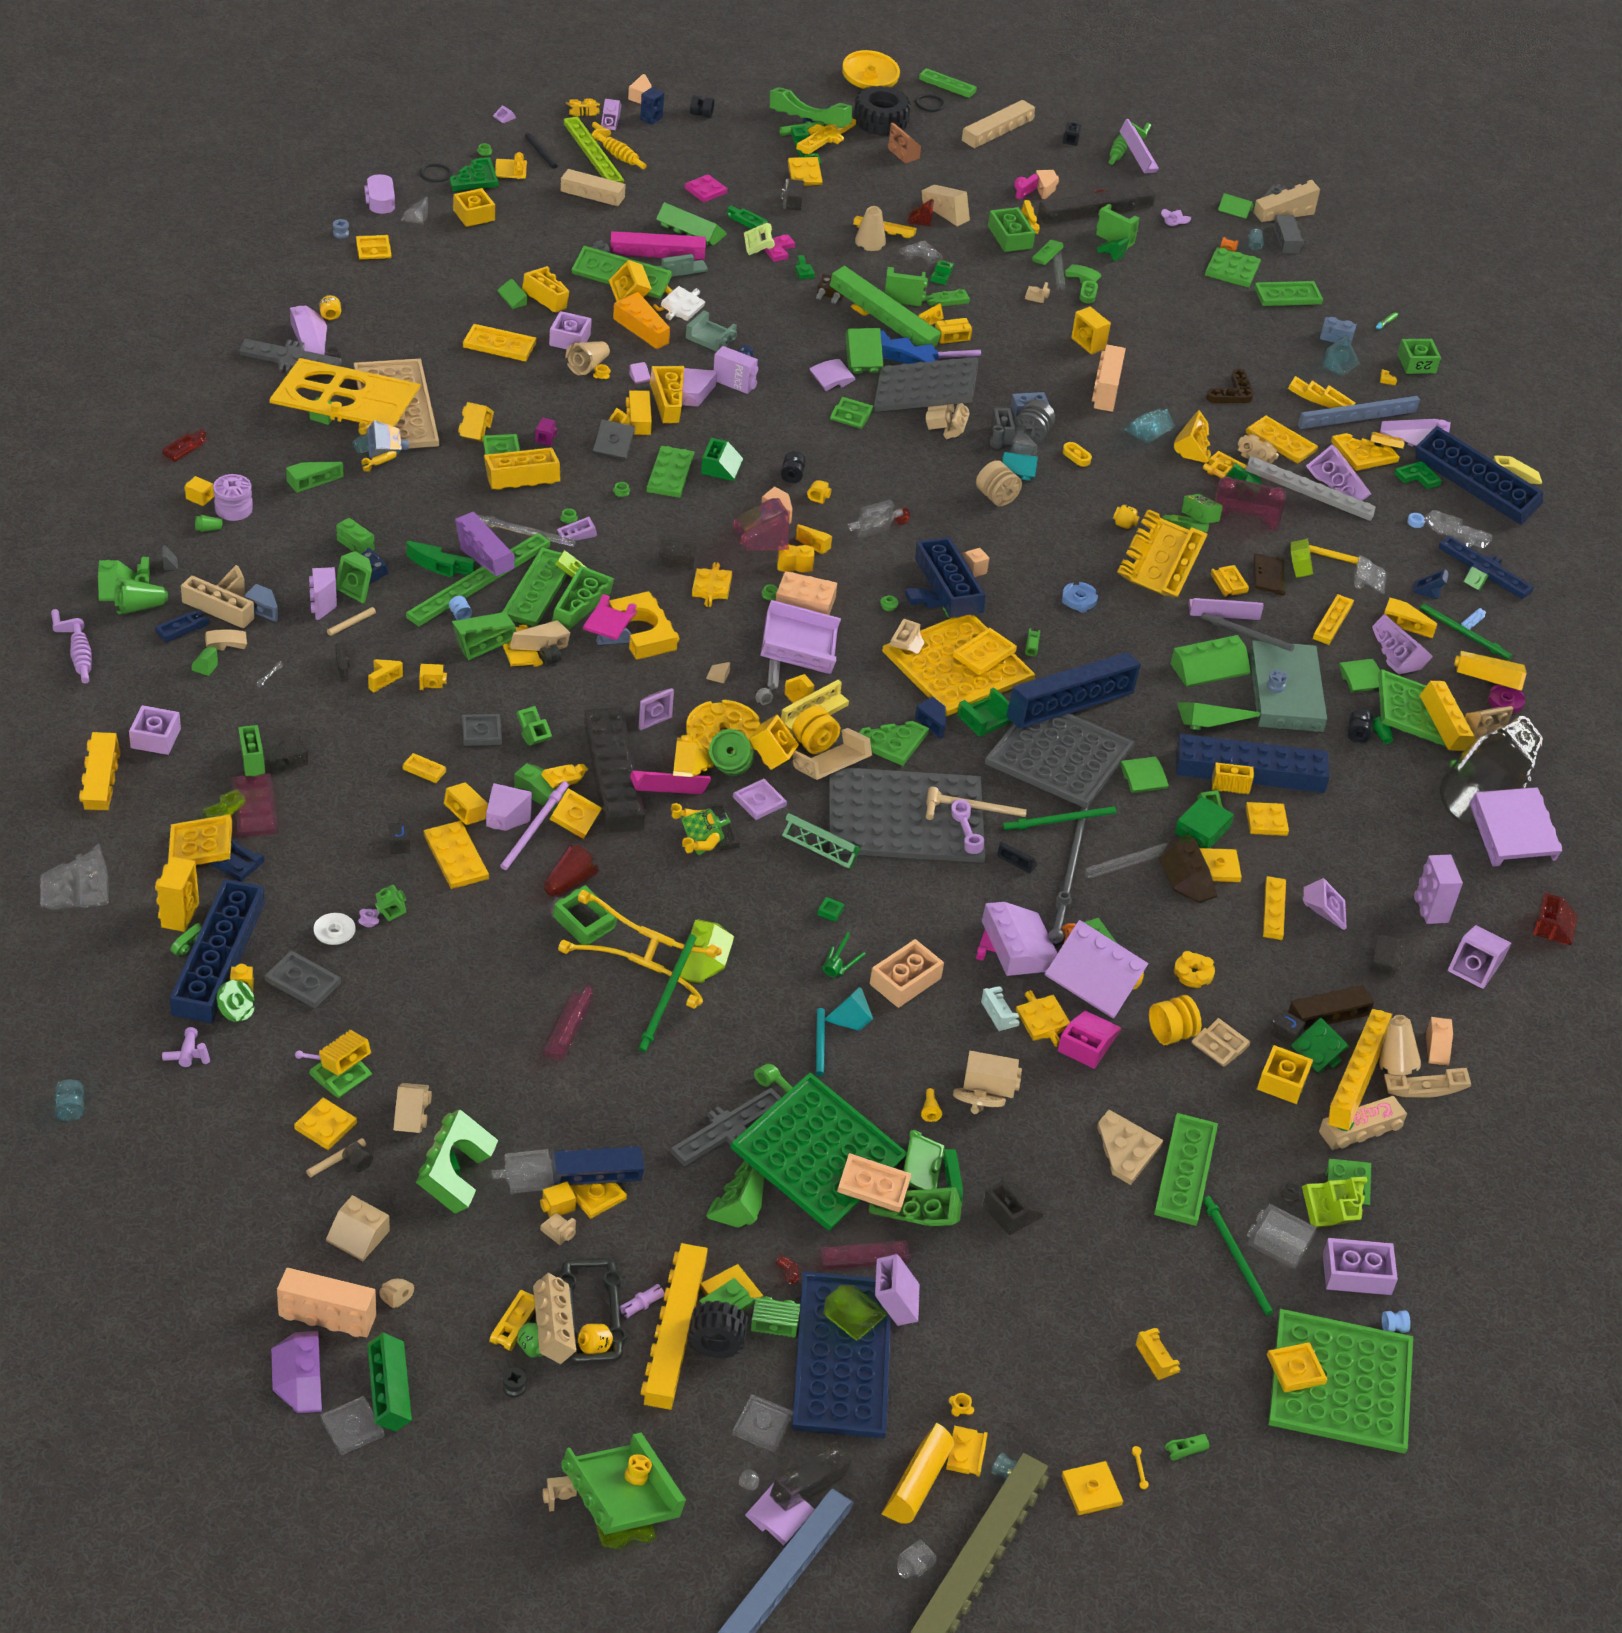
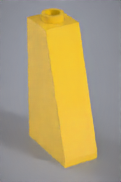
(1491, 669)

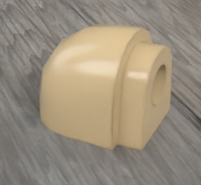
(396, 1292)

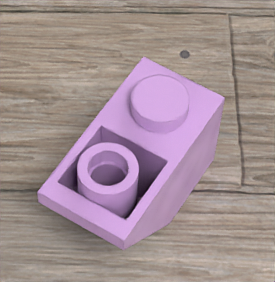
(611, 114)

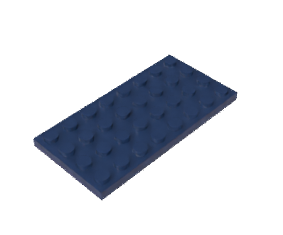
(839, 1379)

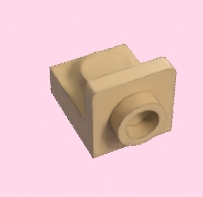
(1037, 294)
(559, 1229)
(558, 1488)

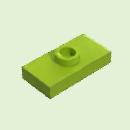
(568, 563)

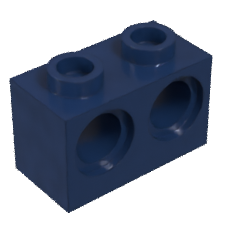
(652, 105)

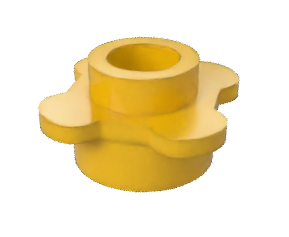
(601, 372)
(963, 1399)

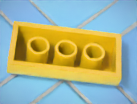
(919, 1475)

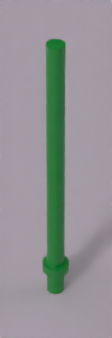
(647, 1037)
(1213, 1211)

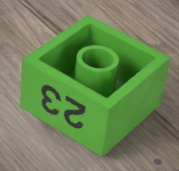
(1419, 356)

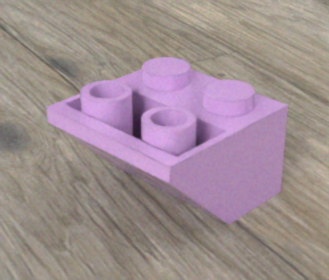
(323, 591)

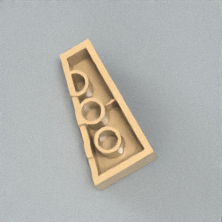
(1296, 202)

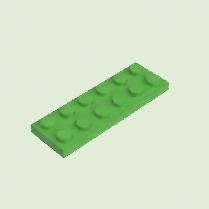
(603, 265)
(536, 589)
(1186, 1169)

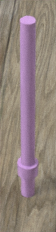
(554, 798)

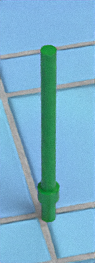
(1493, 647)
(1023, 823)

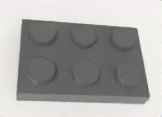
(303, 979)

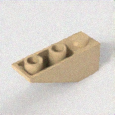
(540, 637)

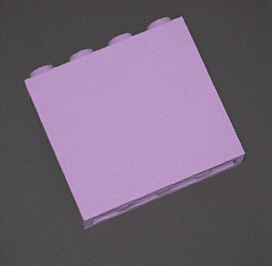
(800, 637)
(1515, 824)

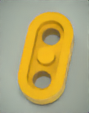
(1077, 454)

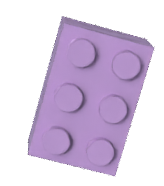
(1438, 889)
(1359, 1266)

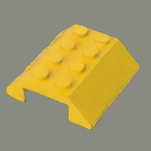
(1162, 555)

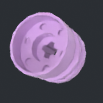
(233, 497)

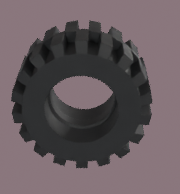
(717, 1329)

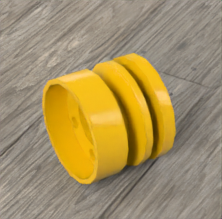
(1175, 1019)

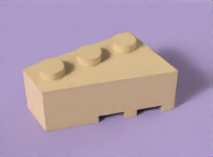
(948, 203)

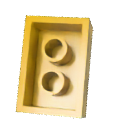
(177, 894)

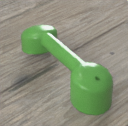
(768, 1075)

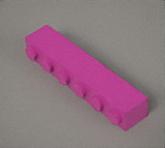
(657, 245)

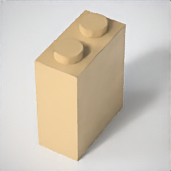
(992, 1074)

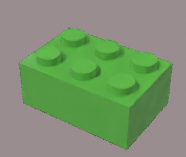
(1011, 229)

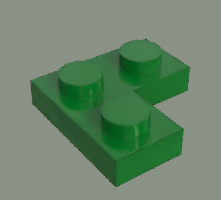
(1420, 472)

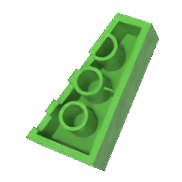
(581, 596)

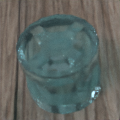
(1003, 1465)

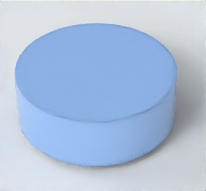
(1416, 520)

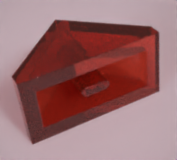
(922, 214)

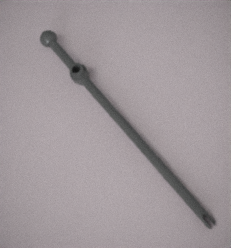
(1063, 900)

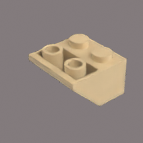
(1488, 720)

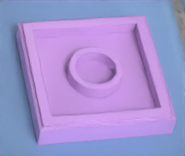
(759, 799)

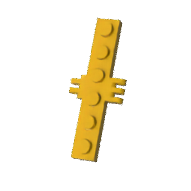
(821, 135)

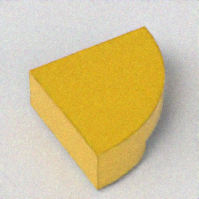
(1387, 378)

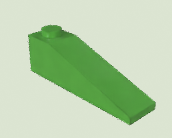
(531, 780)

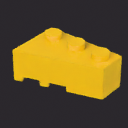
(546, 289)

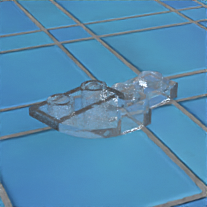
(1452, 526)

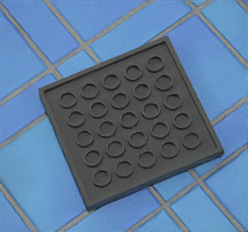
(1061, 756)

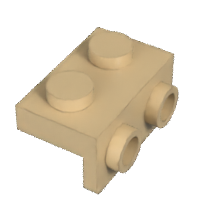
(958, 422)

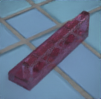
(569, 1024)

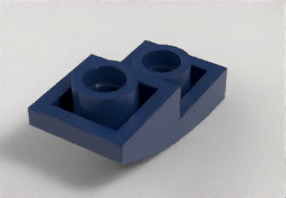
(921, 595)

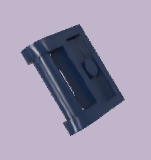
(237, 867)

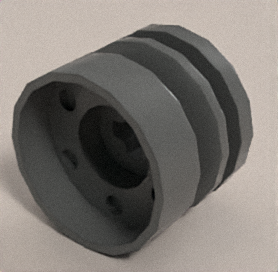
(1035, 419)

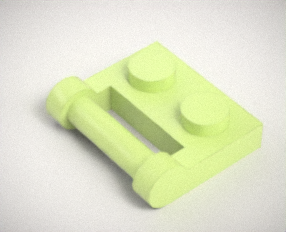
(754, 241)

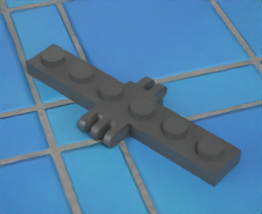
(284, 356)
(723, 1127)

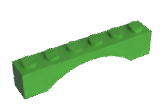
(785, 101)

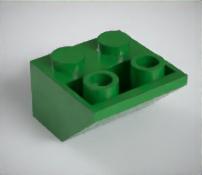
(721, 460)

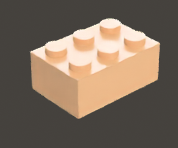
(807, 592)
(906, 973)

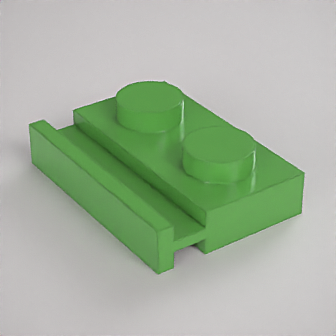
(732, 1293)

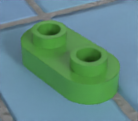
(1088, 291)
(185, 941)

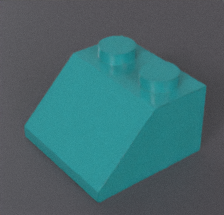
(1022, 465)

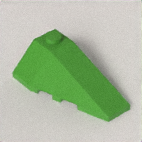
(1205, 715)
(742, 1198)
(926, 1207)

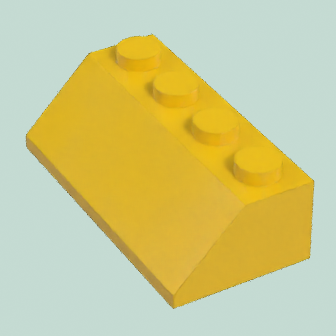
(522, 468)
(1447, 716)

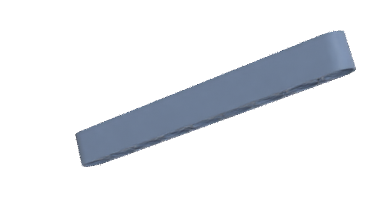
(789, 1564)

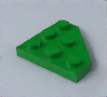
(476, 176)

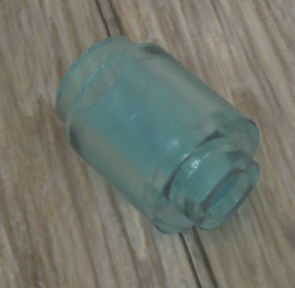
(1256, 239)

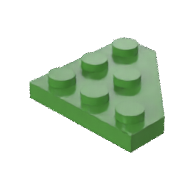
(896, 742)

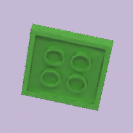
(1233, 267)

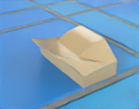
(908, 636)

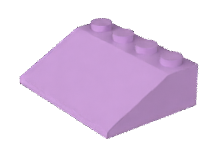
(1018, 938)
(1096, 969)

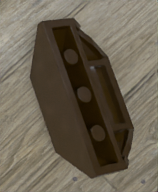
(1188, 869)

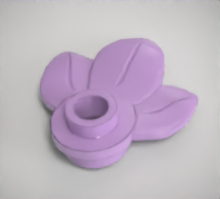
(1175, 217)

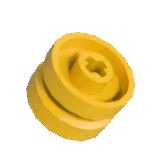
(815, 729)

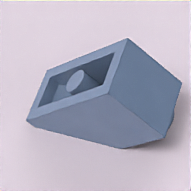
(263, 602)

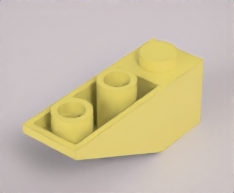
(1518, 468)

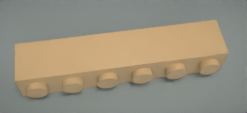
(998, 123)

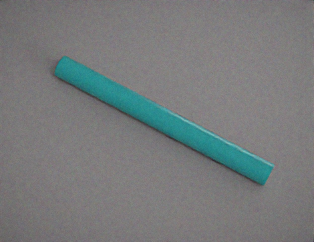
(820, 1041)

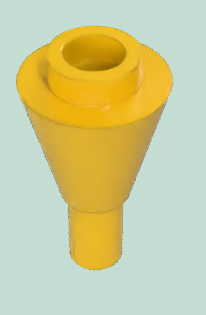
(931, 1110)

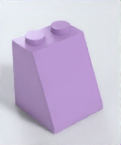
(1479, 956)

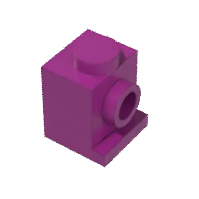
(545, 432)

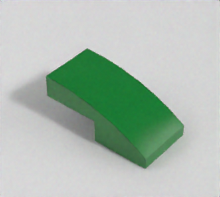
(942, 272)

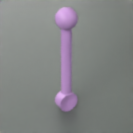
(299, 1054)

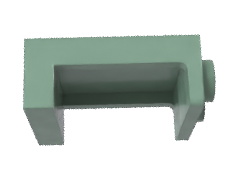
(708, 333)

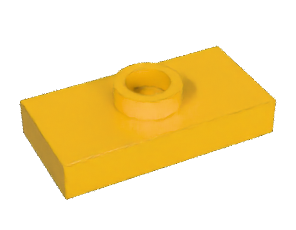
(424, 768)

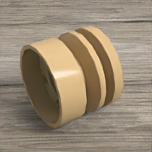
(998, 483)

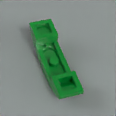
(798, 134)

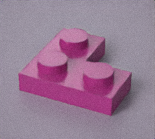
(778, 252)

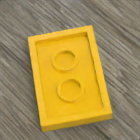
(984, 651)

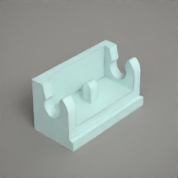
(998, 1009)

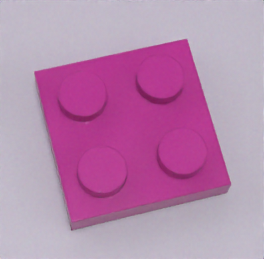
(705, 188)

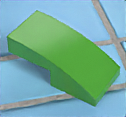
(1082, 272)

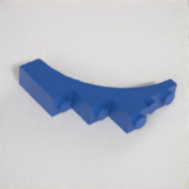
(904, 351)

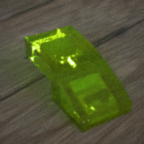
(228, 804)

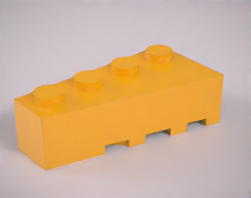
(642, 320)

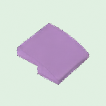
(831, 374)
(781, 1524)

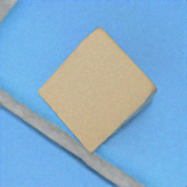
(719, 672)

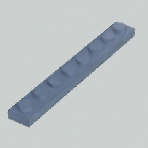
(1358, 412)

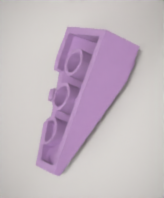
(309, 328)
(1412, 430)
(1337, 473)

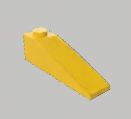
(1193, 440)
(690, 757)

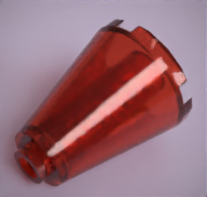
(570, 871)

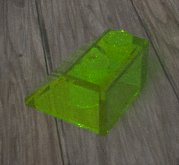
(853, 1310)

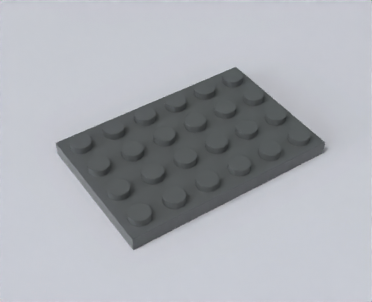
(926, 384)

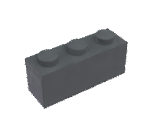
(1288, 234)

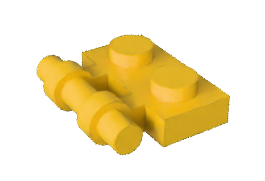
(1222, 462)

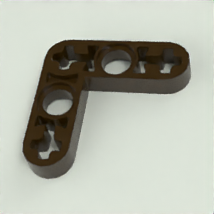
(1219, 395)

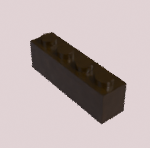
(1333, 1006)

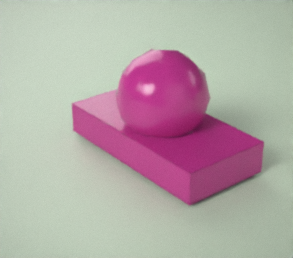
(1025, 186)

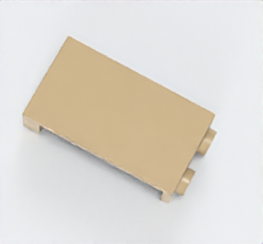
(854, 749)

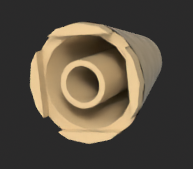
(871, 231)
(586, 356)
(1400, 1048)

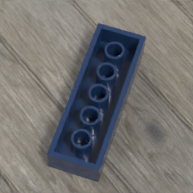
(950, 577)

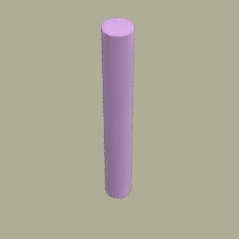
(954, 354)

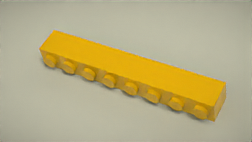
(1359, 1070)
(673, 1331)

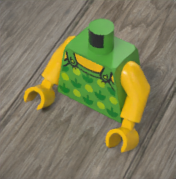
(701, 827)

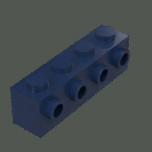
(598, 1165)

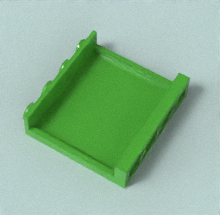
(612, 1498)

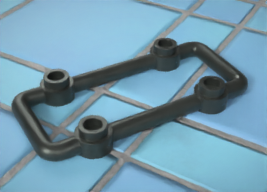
(612, 1282)

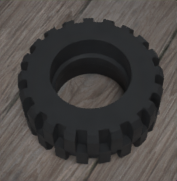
(880, 107)

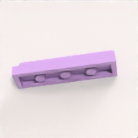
(1138, 148)
(1226, 608)

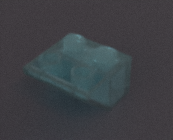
(1151, 426)

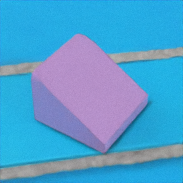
(504, 114)
(639, 373)

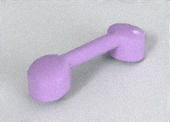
(961, 812)

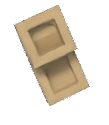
(222, 638)

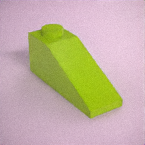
(1301, 558)

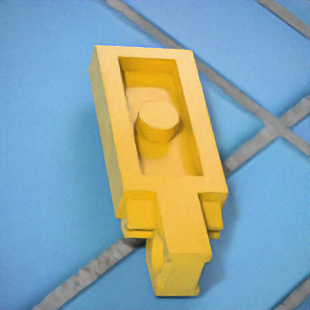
(1028, 212)
(566, 773)

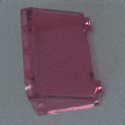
(1251, 500)
(764, 526)

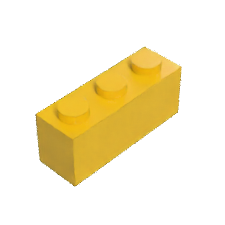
(639, 411)

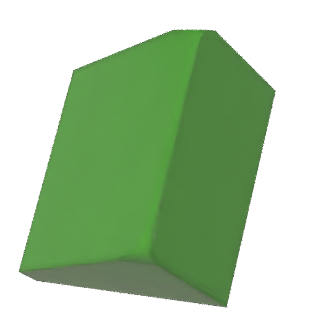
(1213, 796)

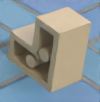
(410, 1107)

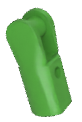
(1032, 643)
(1189, 1446)

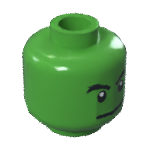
(528, 1340)

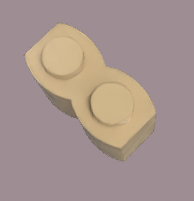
(939, 416)

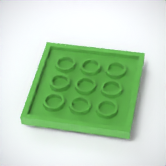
(1404, 708)

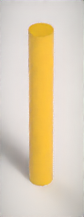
(1336, 555)

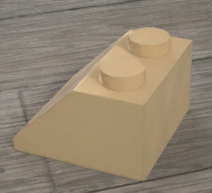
(358, 1228)

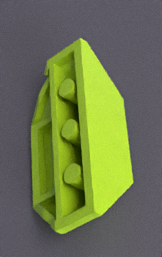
(699, 965)

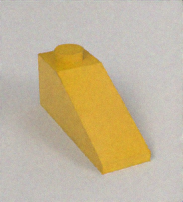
(1409, 618)

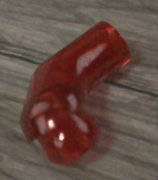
(791, 1269)

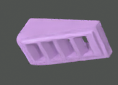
(586, 528)

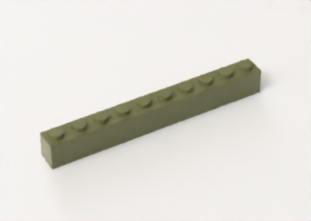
(983, 1548)

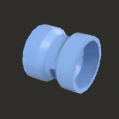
(460, 608)
(1396, 1322)

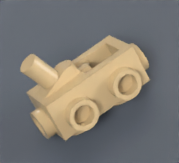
(1257, 448)

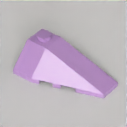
(1401, 650)

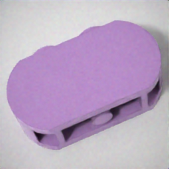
(380, 194)

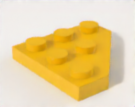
(1363, 453)

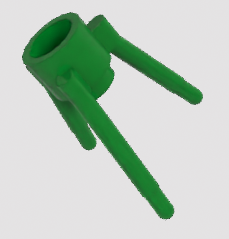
(833, 965)

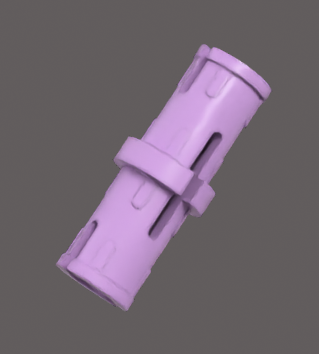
(641, 1301)

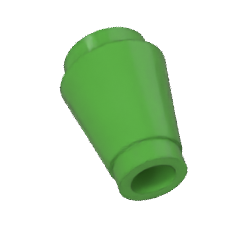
(206, 523)

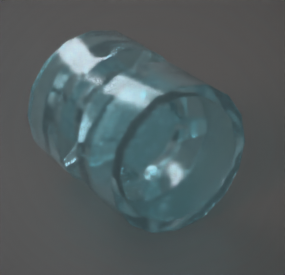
(69, 1100)

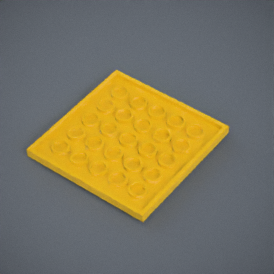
(946, 678)

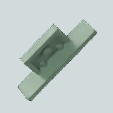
(683, 265)

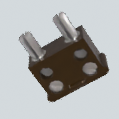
(826, 290)

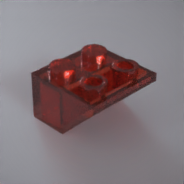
(1555, 919)

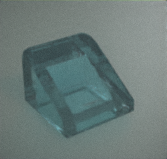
(361, 444)

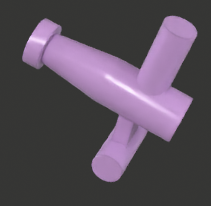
(188, 1050)

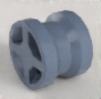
(340, 228)
(1277, 681)

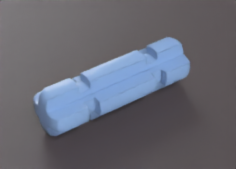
(1474, 618)

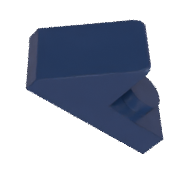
(1431, 584)

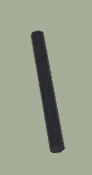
(542, 152)

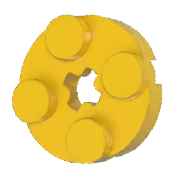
(1204, 967)

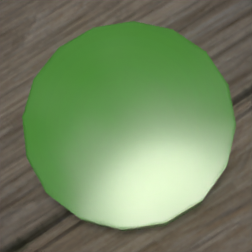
(235, 1000)

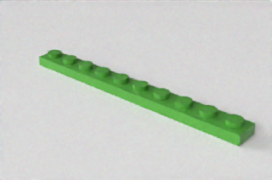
(473, 582)

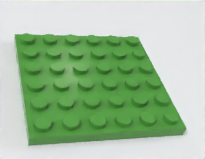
(1365, 1387)

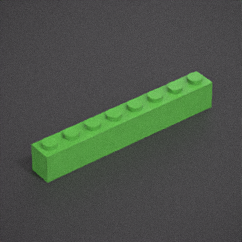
(884, 308)

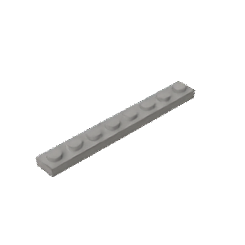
(1310, 488)

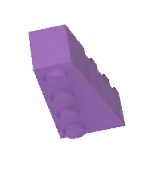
(483, 544)

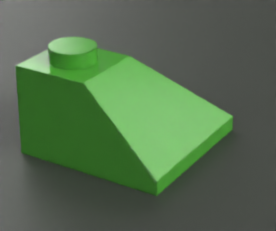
(107, 575)
(354, 576)

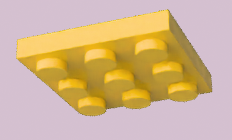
(202, 839)

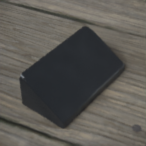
(1016, 857)

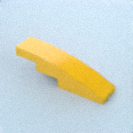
(1315, 393)

